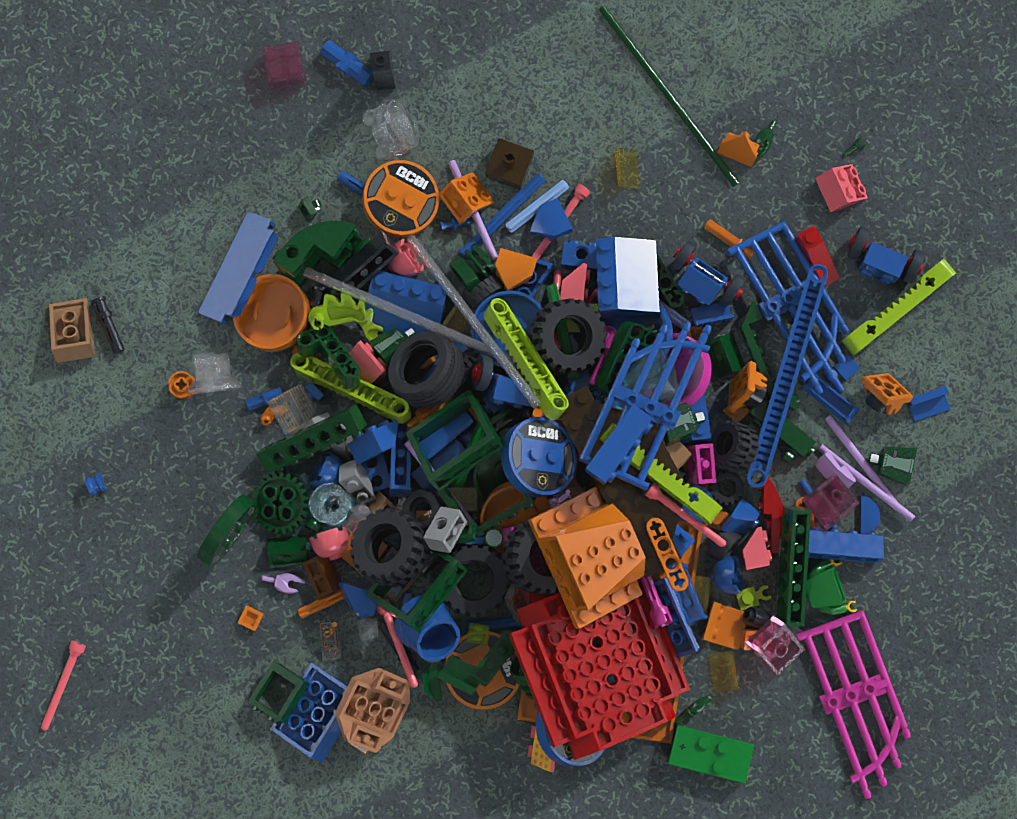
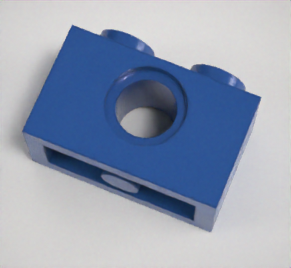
(569, 257)

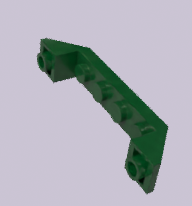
(754, 316)

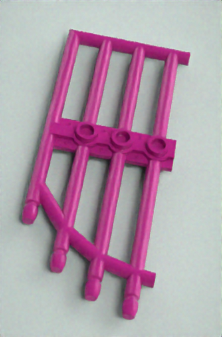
(858, 692)

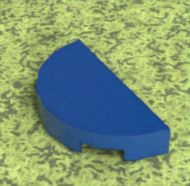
(868, 515)

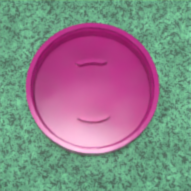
(700, 376)

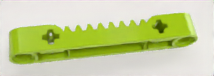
(937, 275)
(540, 379)
(366, 394)
(704, 508)

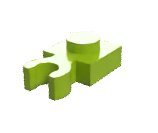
(750, 598)

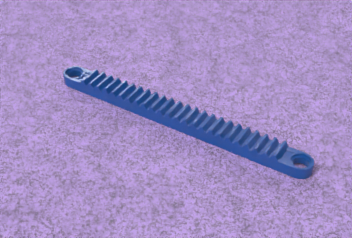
(788, 374)

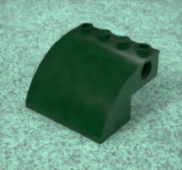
(324, 240)

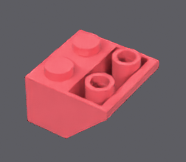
(841, 187)
(574, 284)
(371, 369)
(754, 552)

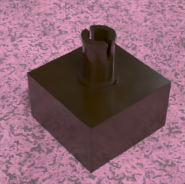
(509, 164)

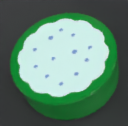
(493, 537)

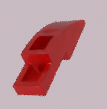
(772, 506)

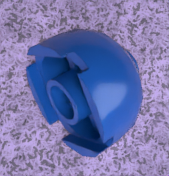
(327, 470)
(727, 575)

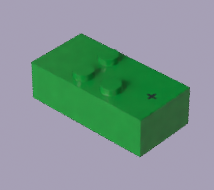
(710, 753)

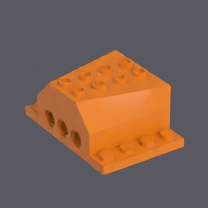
(590, 555)

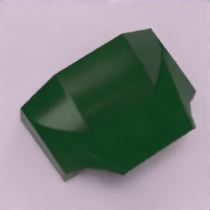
(431, 683)

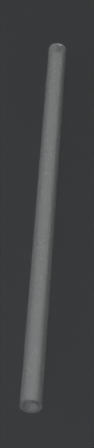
(400, 312)
(473, 321)

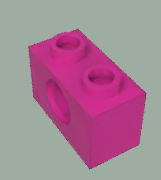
(702, 464)

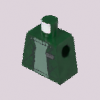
(388, 342)
(685, 426)
(895, 463)

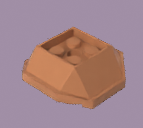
(373, 708)

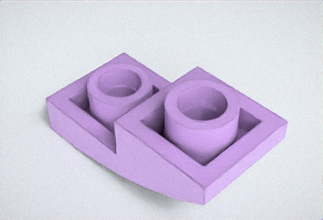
(828, 465)

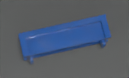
(832, 401)
(688, 598)

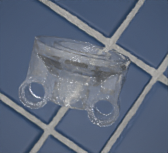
(392, 129)
(212, 374)

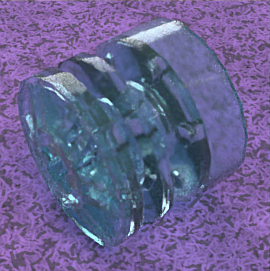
(324, 501)

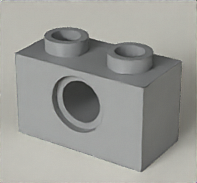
(445, 529)

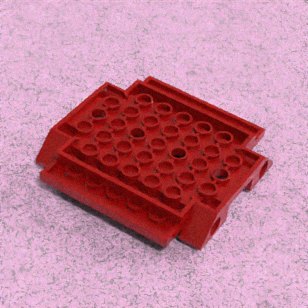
(571, 674)

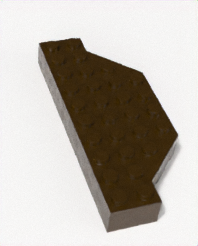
(629, 499)

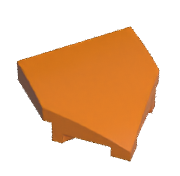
(739, 148)
(514, 268)

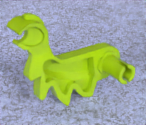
(338, 312)

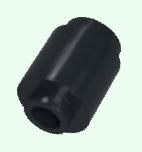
(755, 617)

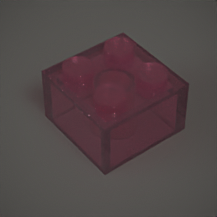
(284, 64)
(830, 501)
(775, 645)

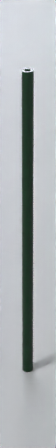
(668, 95)

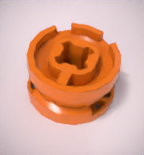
(179, 383)

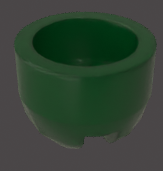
(313, 524)

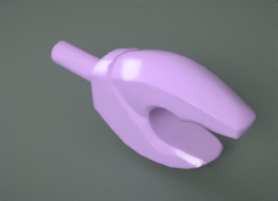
(281, 582)

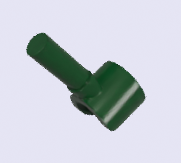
(856, 146)

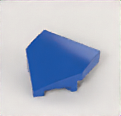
(551, 221)

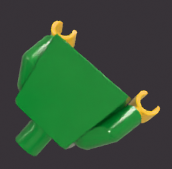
(825, 589)

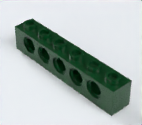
(350, 418)
(793, 565)

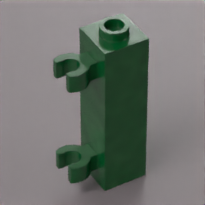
(791, 435)

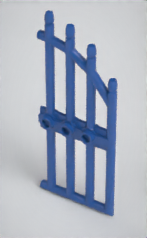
(788, 299)
(662, 414)

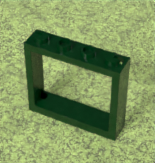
(467, 459)
(496, 520)
(432, 598)

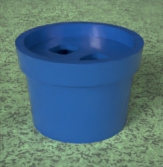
(436, 638)

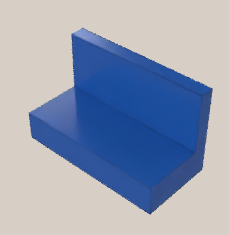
(711, 314)
(929, 404)

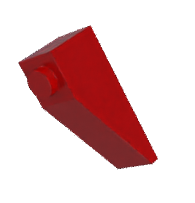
(817, 253)

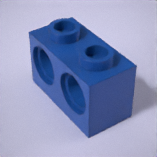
(380, 470)

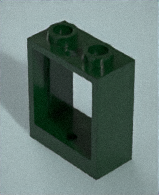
(292, 701)

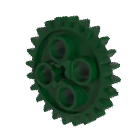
(296, 504)

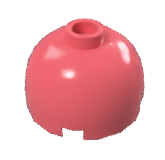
(403, 262)
(330, 543)

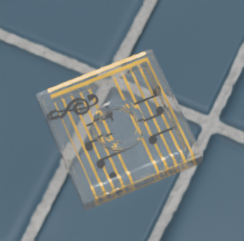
(292, 409)

